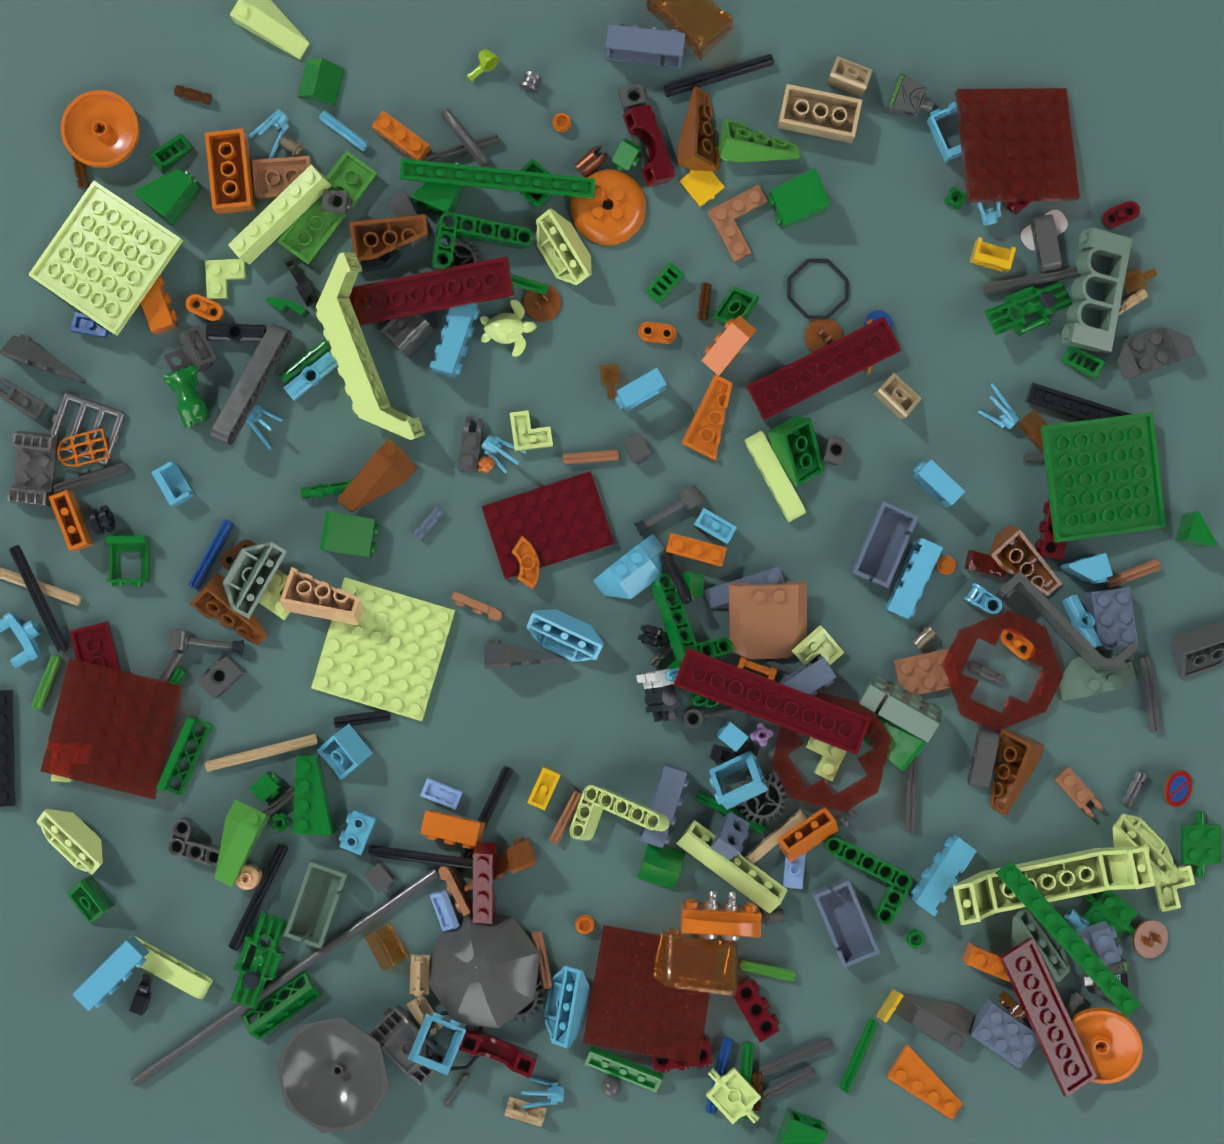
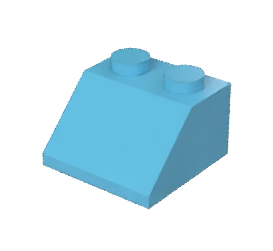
(1090, 568)
(344, 751)

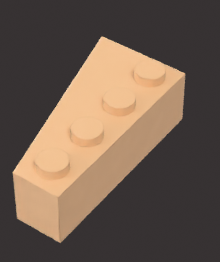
(319, 599)

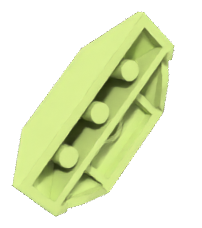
(562, 248)
(1132, 832)
(72, 839)

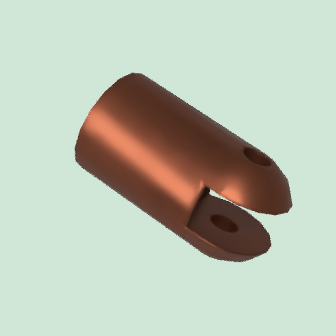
(590, 161)

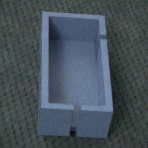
(644, 45)
(884, 544)
(665, 800)
(845, 922)

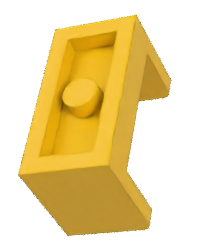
(992, 256)
(544, 787)

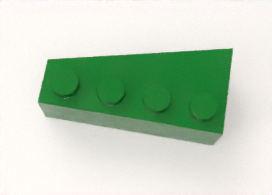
(311, 802)

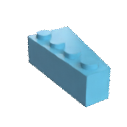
(454, 340)

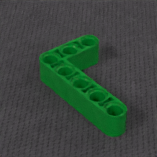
(475, 234)
(682, 627)
(874, 869)

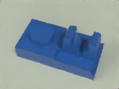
(85, 325)

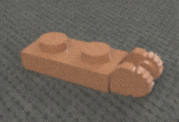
(478, 607)
(1077, 791)
(456, 889)

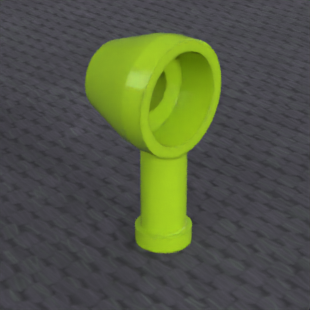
(488, 61)

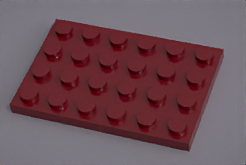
(555, 519)

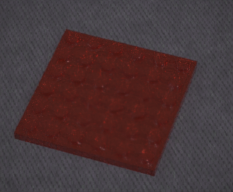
(1017, 145)
(112, 728)
(637, 1011)

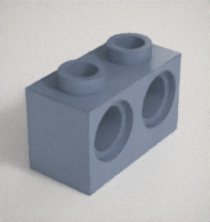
(730, 836)

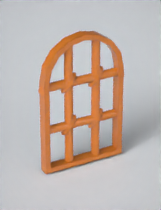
(90, 451)

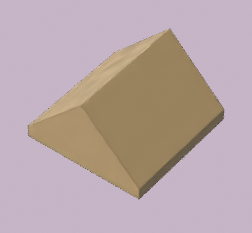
(849, 76)
(897, 396)

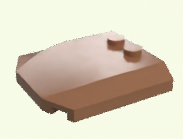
(767, 618)

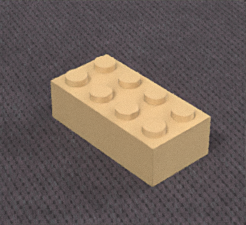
(819, 113)

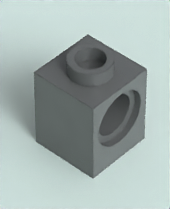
(625, 92)
(330, 196)
(637, 449)
(833, 459)
(380, 877)

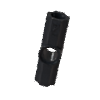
(224, 332)

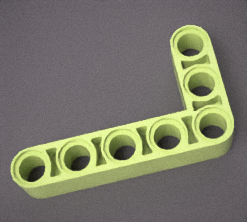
(596, 804)

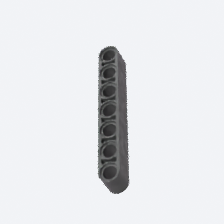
(251, 384)

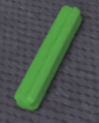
(46, 682)
(767, 970)

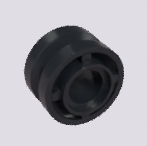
(102, 520)
(651, 635)

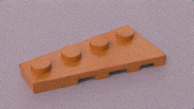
(707, 423)
(918, 1079)

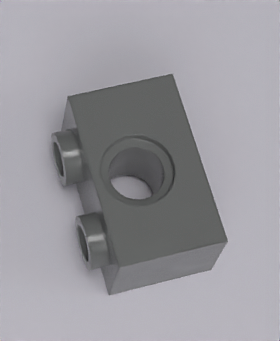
(232, 672)

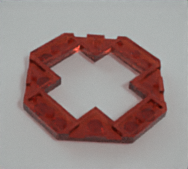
(1014, 709)
(820, 792)

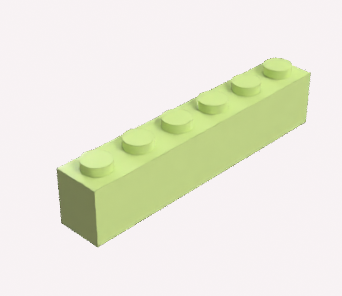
(279, 214)
(737, 871)

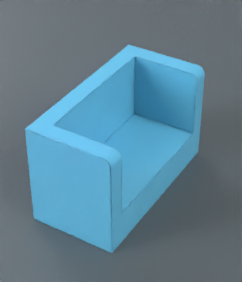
(173, 484)
(715, 526)
(732, 735)

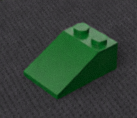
(797, 449)

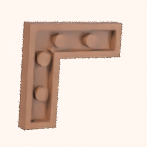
(725, 214)

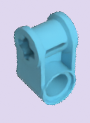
(981, 599)

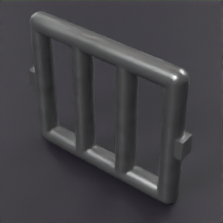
(102, 411)

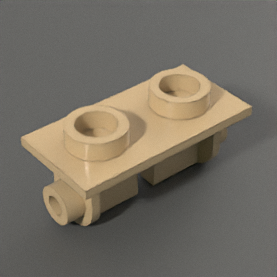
(419, 975)
(419, 1008)
(530, 1115)

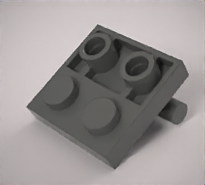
(408, 333)

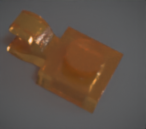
(1136, 280)
(609, 376)

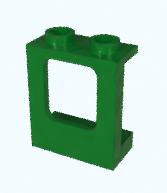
(128, 544)

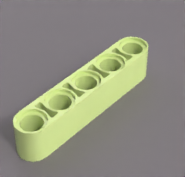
(775, 476)
(175, 971)

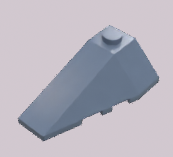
(719, 595)

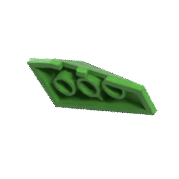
(745, 145)
(240, 834)

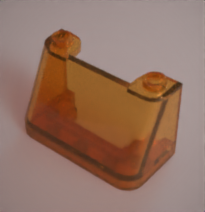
(699, 20)
(697, 963)

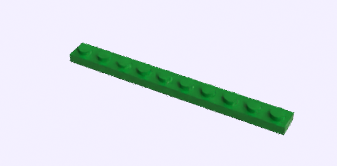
(496, 179)
(1068, 938)

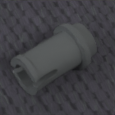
(773, 917)
(1074, 1003)

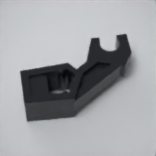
(376, 264)
(304, 287)
(717, 750)
(142, 995)

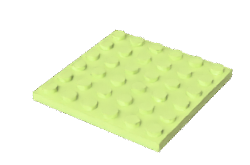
(105, 258)
(389, 655)

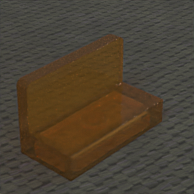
(1031, 427)
(386, 947)

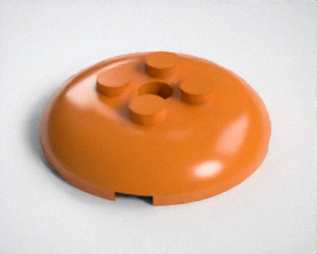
(611, 225)

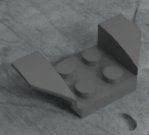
(1153, 351)

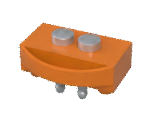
(723, 920)

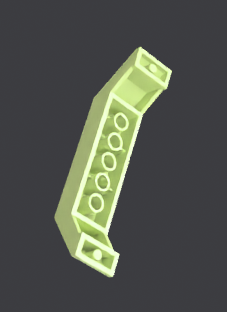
(353, 354)
(1056, 880)

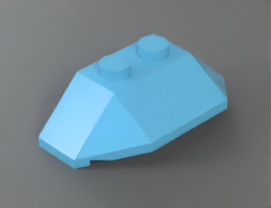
(633, 570)
(564, 635)
(566, 1006)

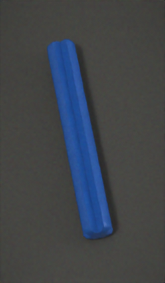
(211, 554)
(721, 1067)

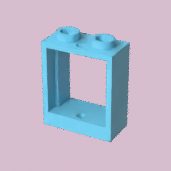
(936, 116)
(640, 390)
(937, 483)
(744, 792)
(445, 1066)

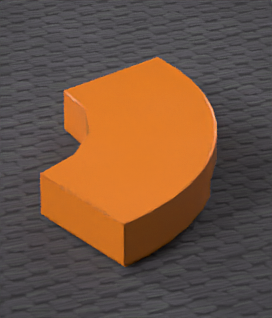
(528, 562)

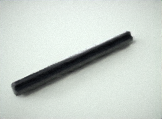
(718, 75)
(38, 598)
(490, 806)
(421, 857)
(258, 896)

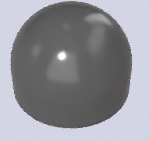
(611, 1086)

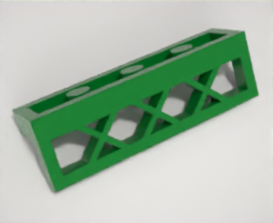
(178, 752)
(282, 1009)

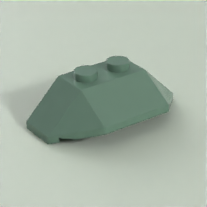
(251, 576)
(1083, 681)
(1055, 957)

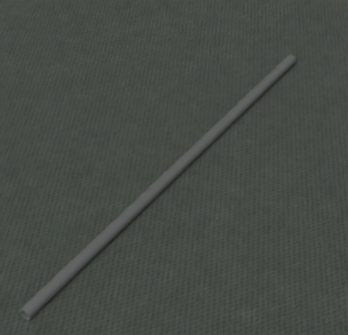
(287, 976)

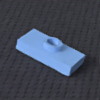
(441, 793)
(794, 873)
(444, 910)

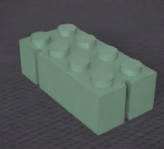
(901, 707)
(317, 903)

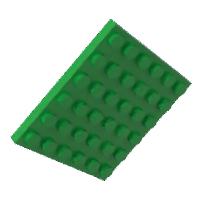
(1103, 476)

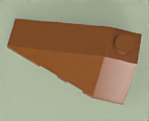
(697, 141)
(382, 235)
(382, 473)
(1015, 553)
(214, 603)
(1015, 763)
(513, 859)

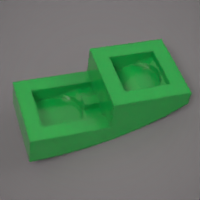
(283, 305)

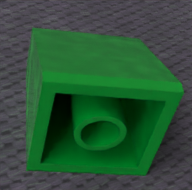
(170, 194)
(438, 197)
(799, 199)
(349, 534)
(903, 745)
(801, 1129)

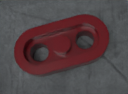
(1119, 215)

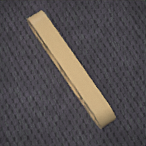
(771, 840)

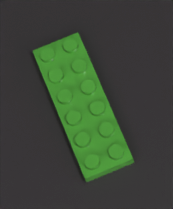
(314, 227)

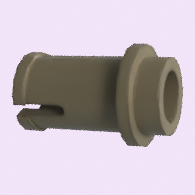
(295, 148)
(924, 637)

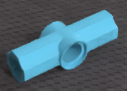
(301, 385)
(1082, 620)

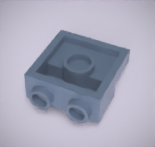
(1101, 941)

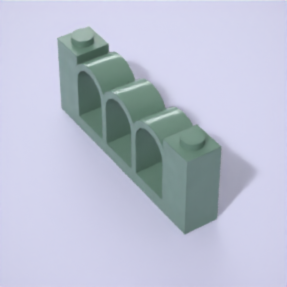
(1076, 332)

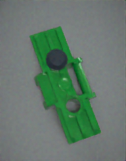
(1026, 302)
(265, 961)

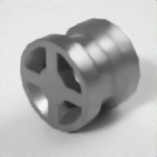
(530, 82)

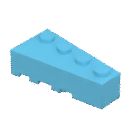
(913, 578)
(942, 874)
(111, 973)

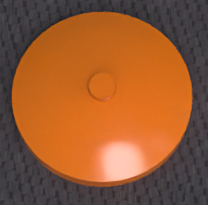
(100, 129)
(1109, 1042)

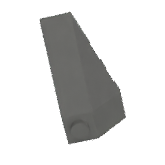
(29, 353)
(508, 655)
(939, 1019)

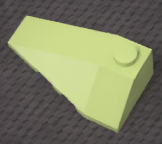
(270, 24)

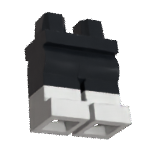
(659, 695)

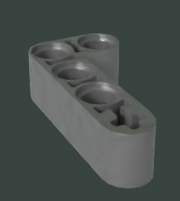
(188, 844)

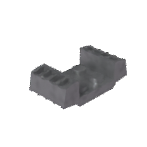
(33, 468)
(396, 1040)

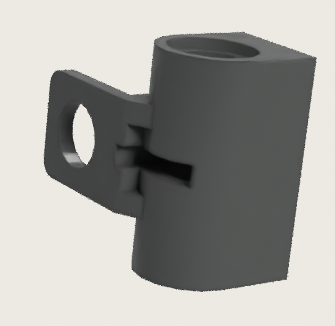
(195, 351)

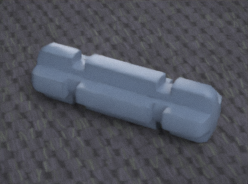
(428, 523)

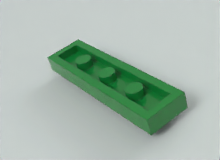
(623, 1069)

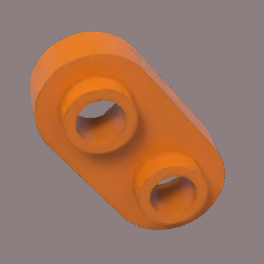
(205, 308)
(656, 335)
(1015, 643)

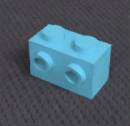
(358, 831)

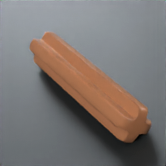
(587, 457)
(1133, 573)
(565, 817)
(544, 970)

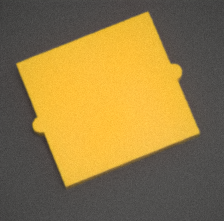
(701, 185)
(889, 1005)

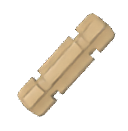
(1132, 300)

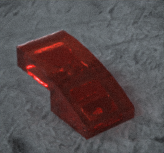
(983, 563)

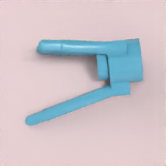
(277, 120)
(988, 215)
(1008, 415)
(255, 416)
(493, 446)
(554, 1093)

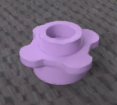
(766, 734)

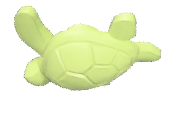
(508, 328)

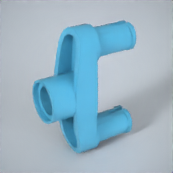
(26, 635)

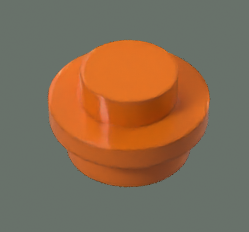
(561, 122)
(485, 464)
(946, 565)
(584, 924)

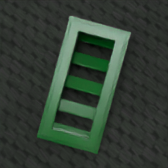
(169, 162)
(680, 275)
(1087, 356)

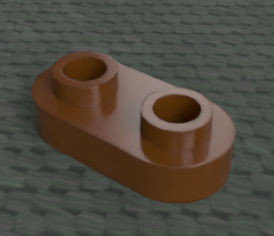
(233, 552)
(1015, 1010)

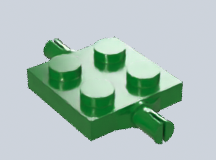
(1200, 844)
(1112, 909)

